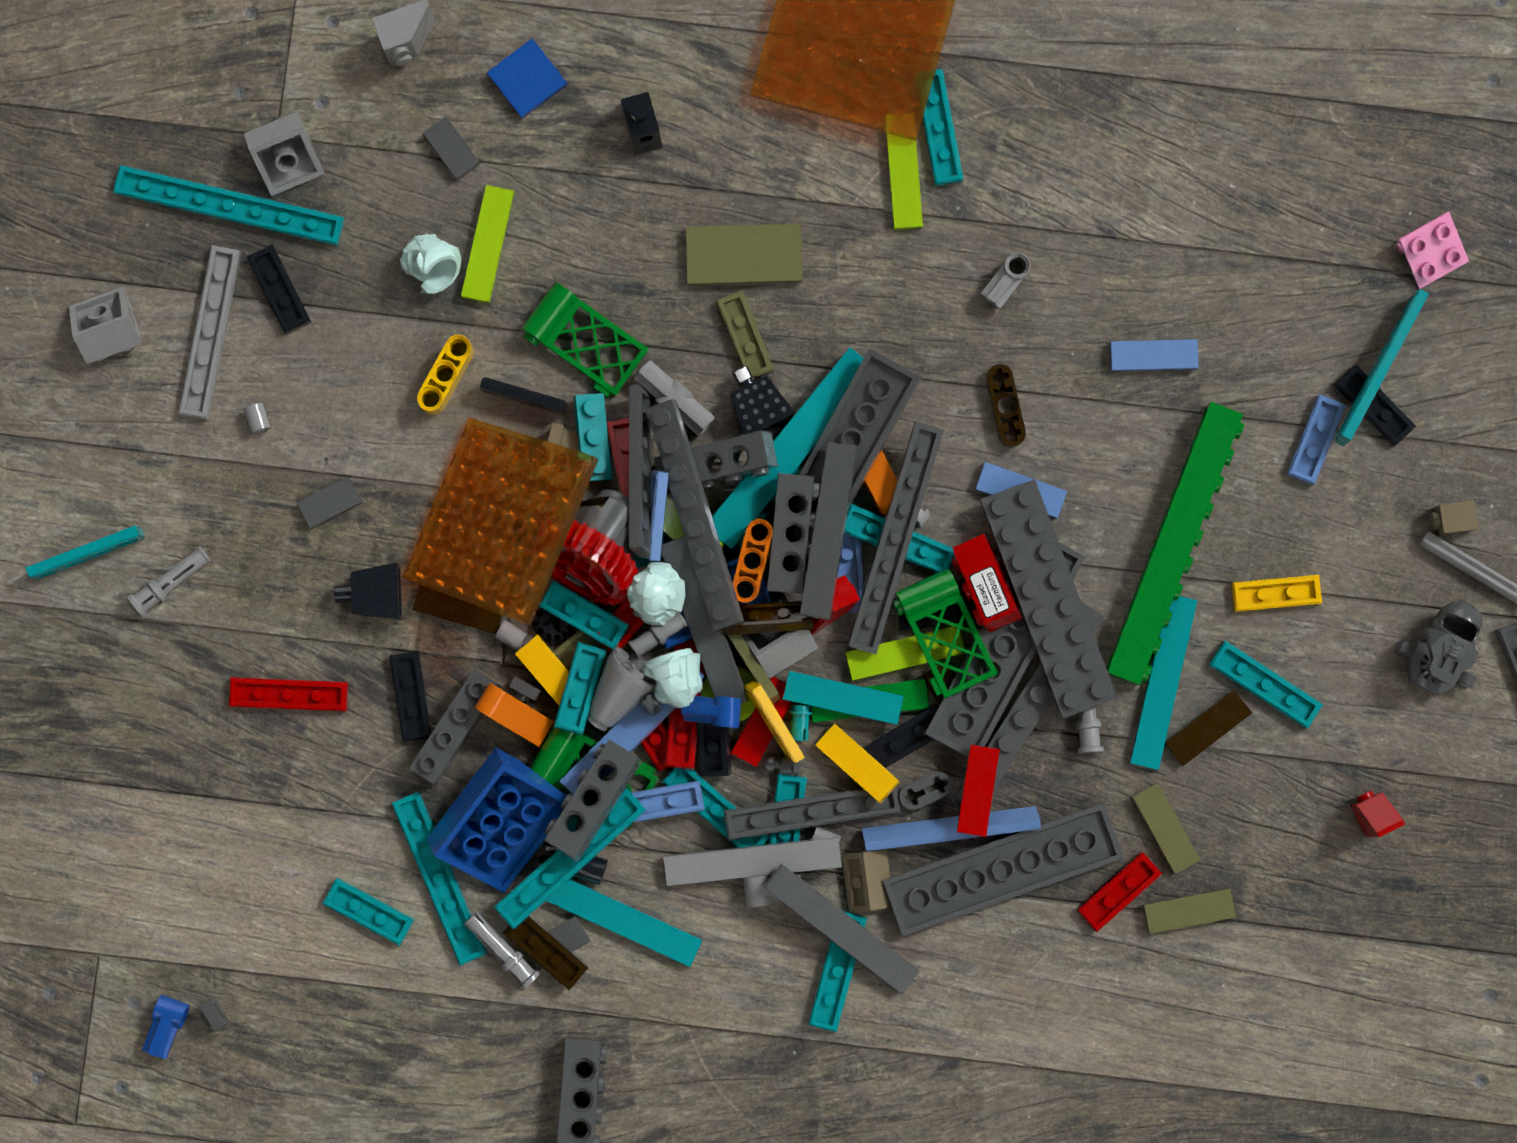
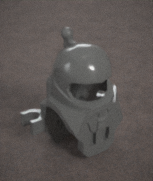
(1447, 649)

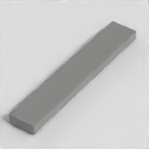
(210, 332)
(752, 861)

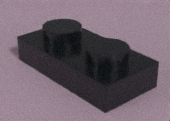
(714, 750)

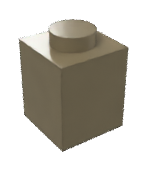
(1454, 518)

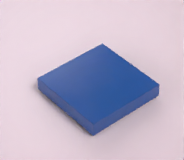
(527, 78)

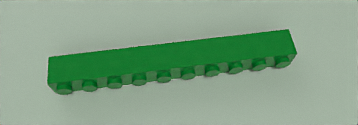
(1174, 543)

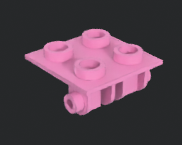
(1433, 250)

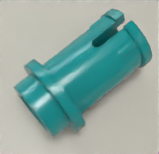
(800, 722)

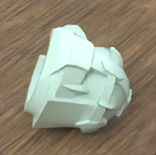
(431, 262)
(656, 593)
(675, 677)

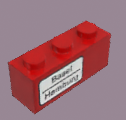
(985, 583)

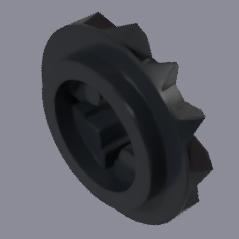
(549, 633)

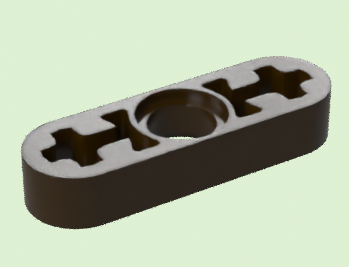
(1013, 396)

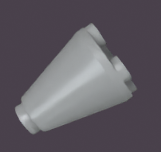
(619, 689)

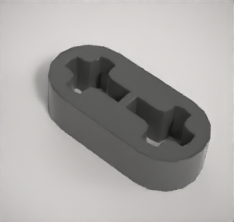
(921, 784)

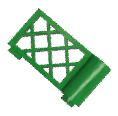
(552, 317)
(927, 598)
(559, 754)

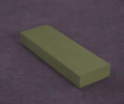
(744, 334)
(754, 666)
(1165, 828)
(1189, 911)

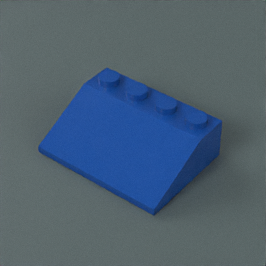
(497, 821)

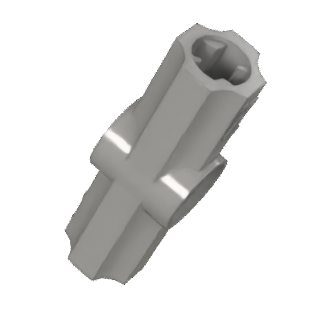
(663, 388)

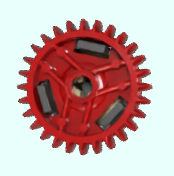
(597, 550)

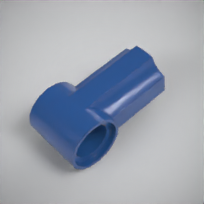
(717, 710)
(167, 1019)

